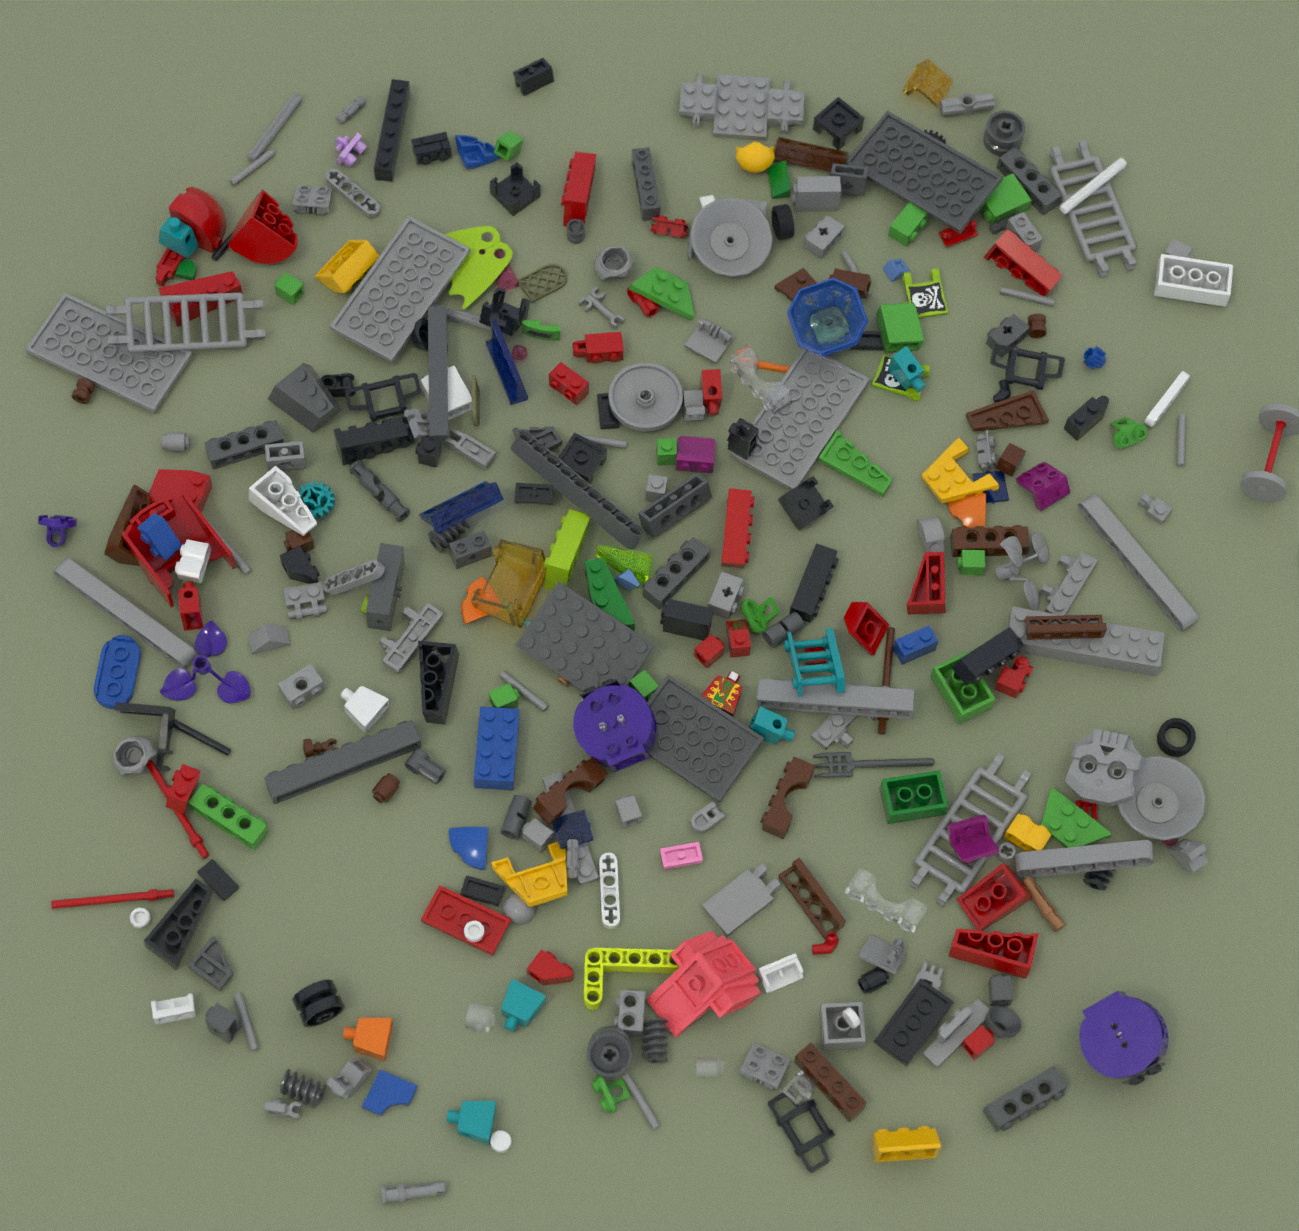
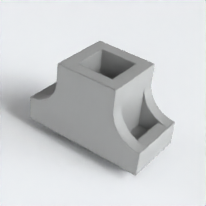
(1189, 854)

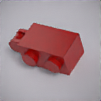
(600, 347)

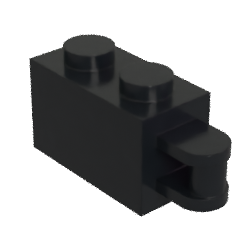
(1086, 417)
(742, 438)

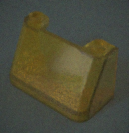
(512, 583)

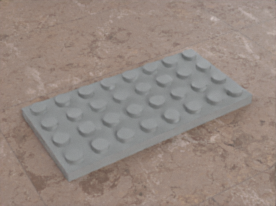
(400, 289)
(77, 342)
(799, 433)

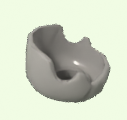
(518, 910)

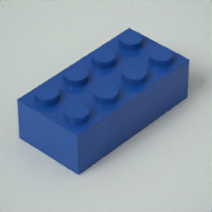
(496, 748)

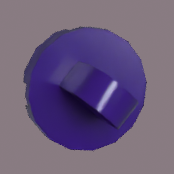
(57, 524)

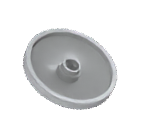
(645, 397)

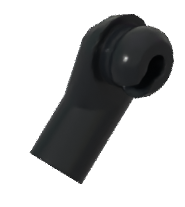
(1004, 392)

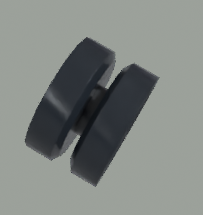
(318, 1003)

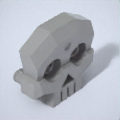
(1100, 783)

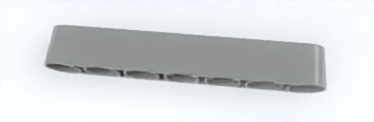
(1084, 859)

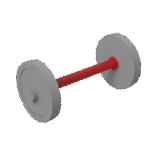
(1263, 484)

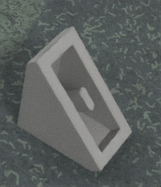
(268, 638)

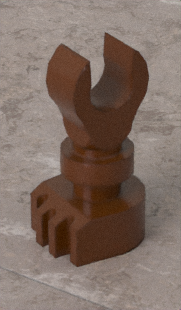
(309, 749)

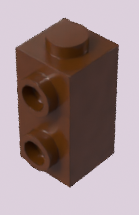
(857, 280)

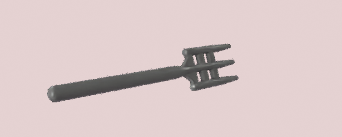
(850, 764)

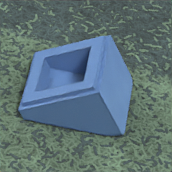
(895, 268)
(627, 580)

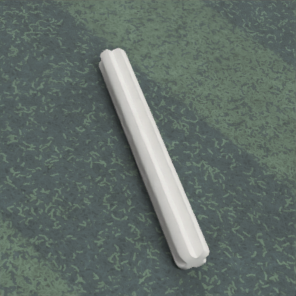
(1093, 185)

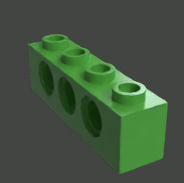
(250, 837)

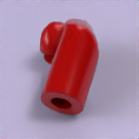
(828, 945)

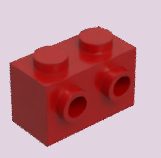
(568, 383)
(182, 789)

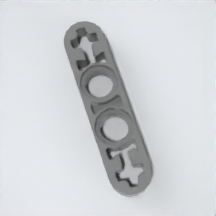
(353, 193)
(371, 571)

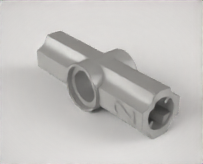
(960, 106)

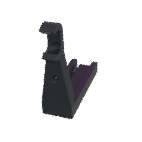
(166, 725)

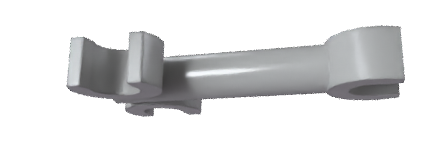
(593, 299)

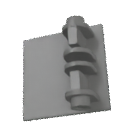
(312, 197)
(709, 340)
(883, 954)
(764, 1066)

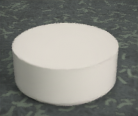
(140, 918)
(474, 931)
(851, 1017)
(500, 1141)

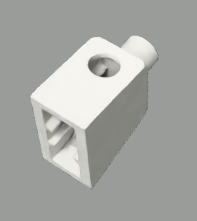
(364, 707)

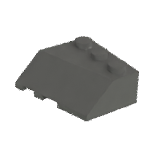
(305, 398)

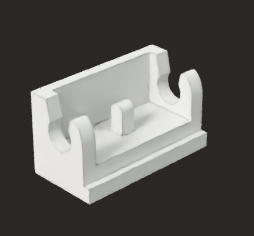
(780, 973)
(173, 1009)

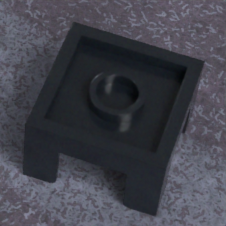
(839, 121)
(515, 190)
(507, 316)
(583, 456)
(804, 503)

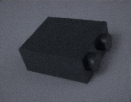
(686, 619)

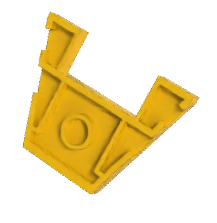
(949, 480)
(537, 883)

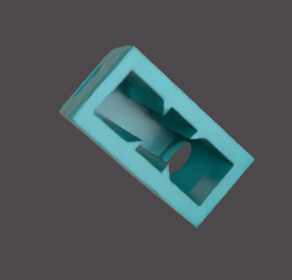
(178, 237)
(907, 370)
(770, 726)
(521, 1005)
(474, 1120)

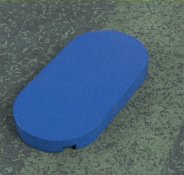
(117, 671)

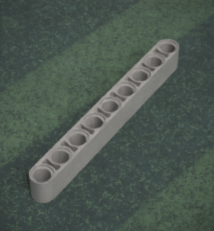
(1138, 562)
(125, 613)

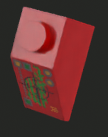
(738, 638)

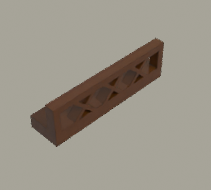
(808, 154)
(1065, 630)
(819, 895)

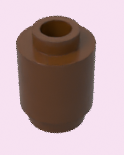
(385, 788)

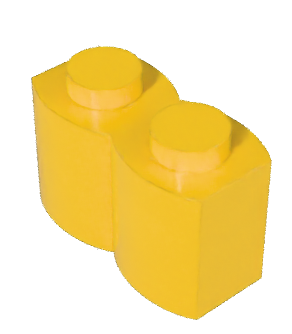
(1027, 834)

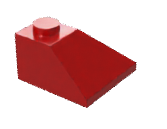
(865, 625)

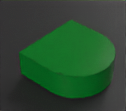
(186, 270)

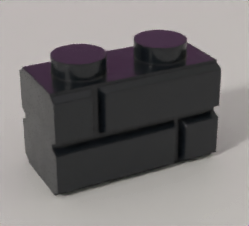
(431, 148)

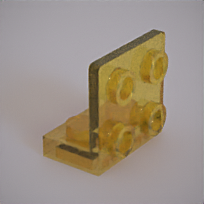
(929, 82)

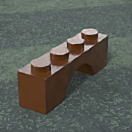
(586, 777)
(797, 777)

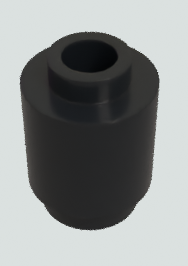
(873, 980)

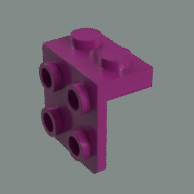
(695, 454)
(1045, 483)
(972, 839)

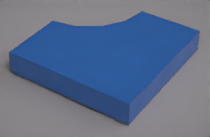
(388, 1091)

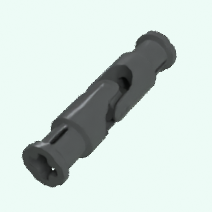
(378, 489)

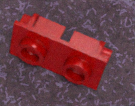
(663, 224)
(952, 237)

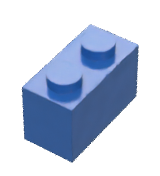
(159, 537)
(915, 645)

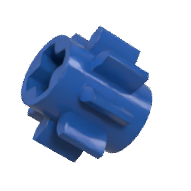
(1094, 357)

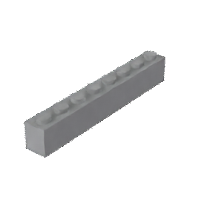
(824, 698)

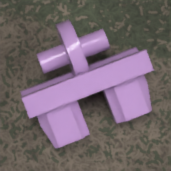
(355, 144)

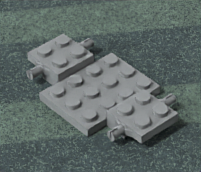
(741, 106)

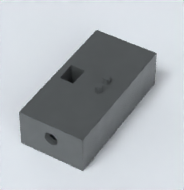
(386, 589)

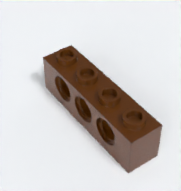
(980, 534)
(830, 1082)

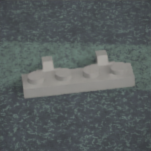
(1077, 572)
(420, 626)
(834, 730)

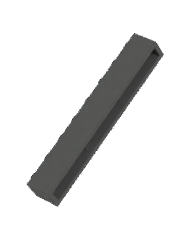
(342, 762)

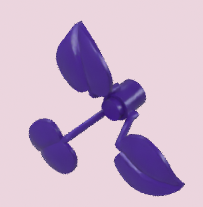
(209, 641)

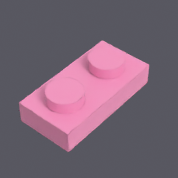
(681, 855)

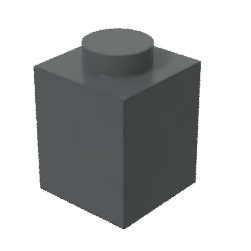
(1000, 990)

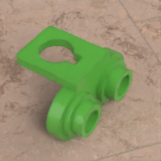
(1129, 433)
(756, 616)
(608, 1101)

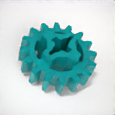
(321, 495)

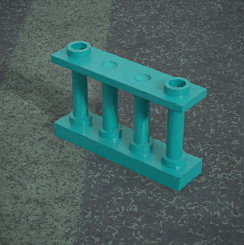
(831, 653)

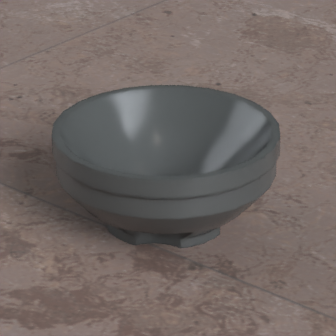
(1005, 1019)

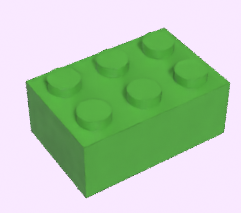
(962, 700)

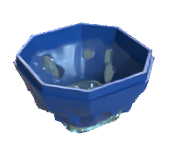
(827, 303)

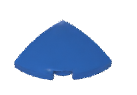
(474, 152)
(470, 845)

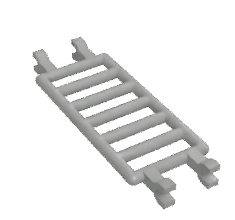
(1098, 257)
(187, 344)
(950, 816)

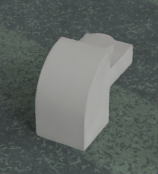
(693, 404)
(931, 533)
(350, 1078)

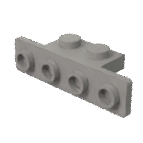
(954, 1033)

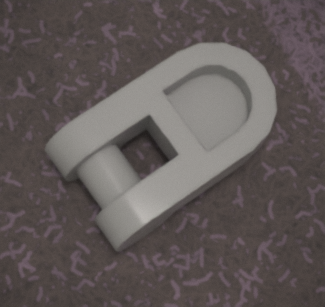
(702, 822)

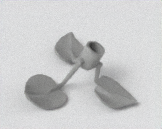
(1009, 570)

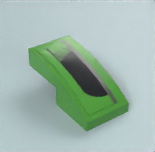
(534, 329)

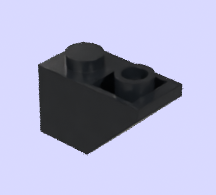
(298, 567)

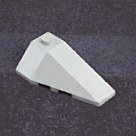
(280, 500)

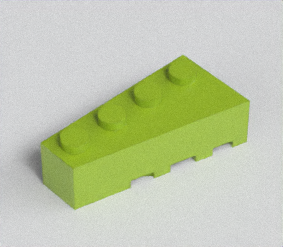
(566, 549)

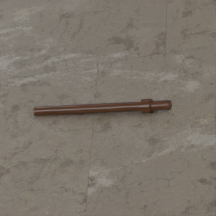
(887, 673)

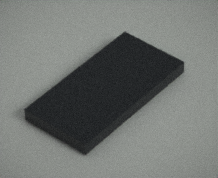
(913, 1022)

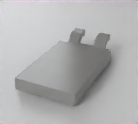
(741, 900)

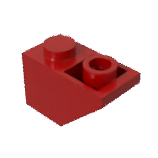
(548, 970)

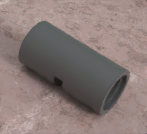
(778, 632)
(516, 817)

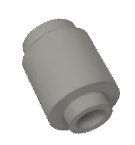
(175, 441)

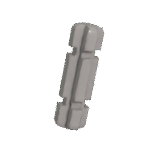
(350, 110)
(572, 858)

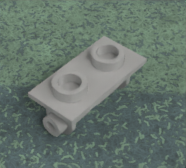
(986, 444)

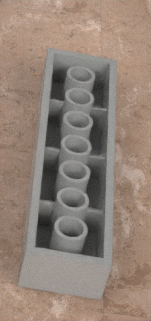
(1120, 649)

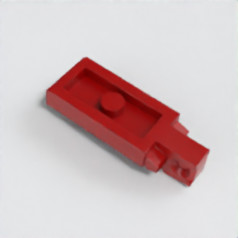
(167, 266)

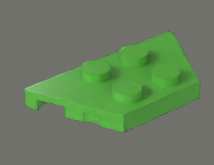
(666, 291)
(1070, 823)

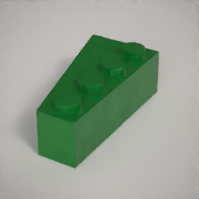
(605, 593)

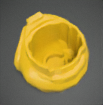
(755, 157)

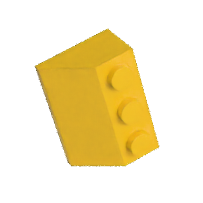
(347, 266)
(905, 1144)

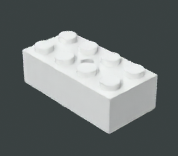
(1193, 280)

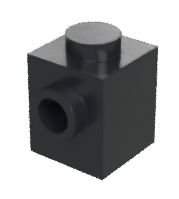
(428, 452)

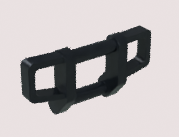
(1042, 357)
(395, 380)
(783, 1121)

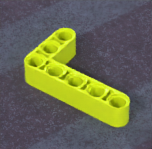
(624, 965)

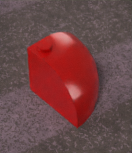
(203, 215)
(264, 232)

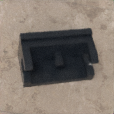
(533, 76)
(534, 493)

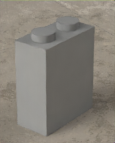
(816, 193)

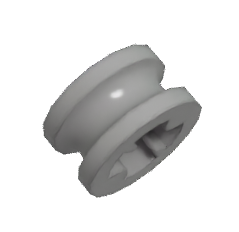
(1003, 857)

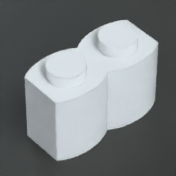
(193, 561)

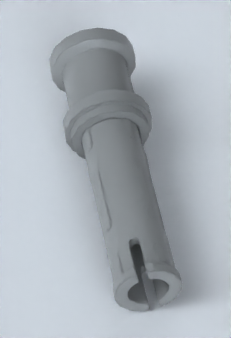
(402, 1192)

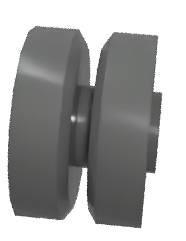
(1003, 132)
(610, 1063)

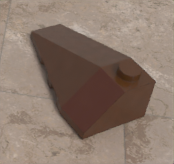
(116, 546)

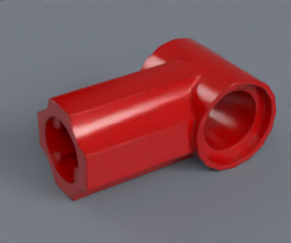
(647, 306)

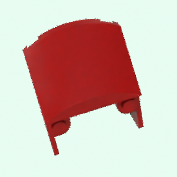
(186, 524)

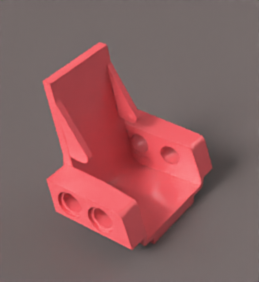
(709, 977)

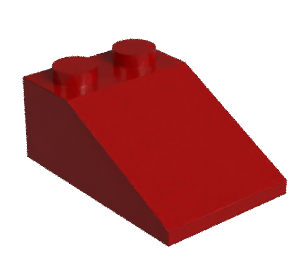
(180, 482)
(994, 897)

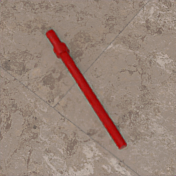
(195, 839)
(151, 895)

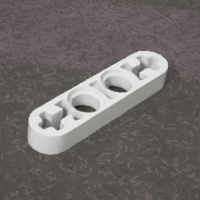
(1167, 399)
(609, 890)

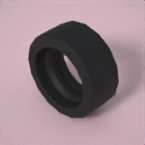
(782, 221)
(1180, 724)

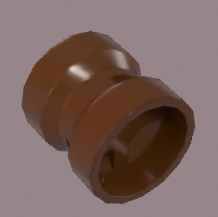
(1037, 325)
(83, 391)

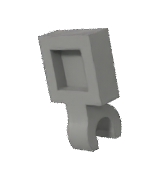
(1157, 509)
(277, 1108)

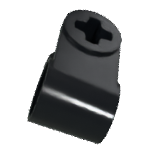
(338, 384)

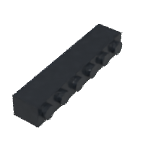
(392, 130)

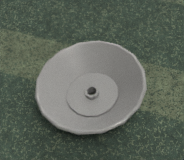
(736, 221)
(1176, 790)

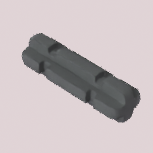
(1001, 225)

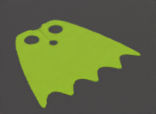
(478, 270)

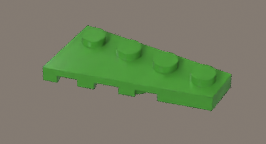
(847, 460)

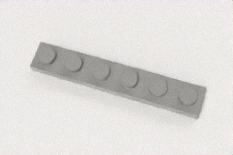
(586, 868)

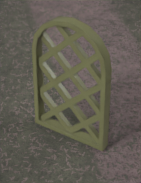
(540, 270)
(475, 401)

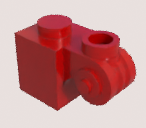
(1011, 680)

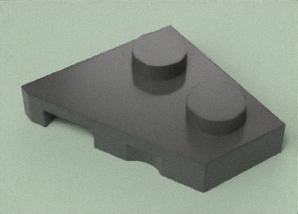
(547, 436)
(212, 965)

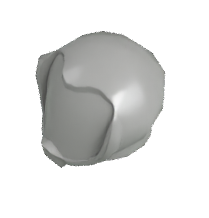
(613, 262)
(132, 755)

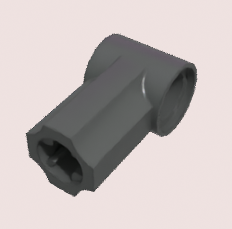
(420, 763)

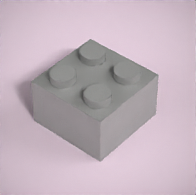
(835, 1030)

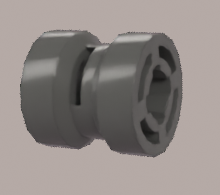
(575, 231)

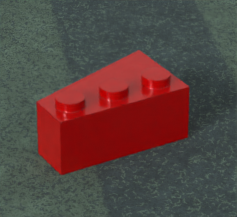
(929, 589)

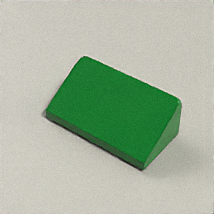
(779, 180)

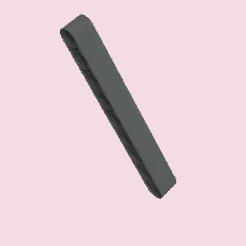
(577, 490)

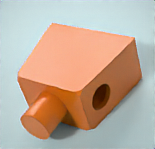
(370, 1036)

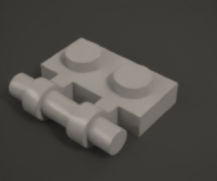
(419, 422)
(305, 595)

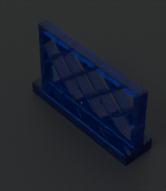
(505, 366)
(462, 506)

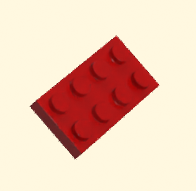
(451, 913)

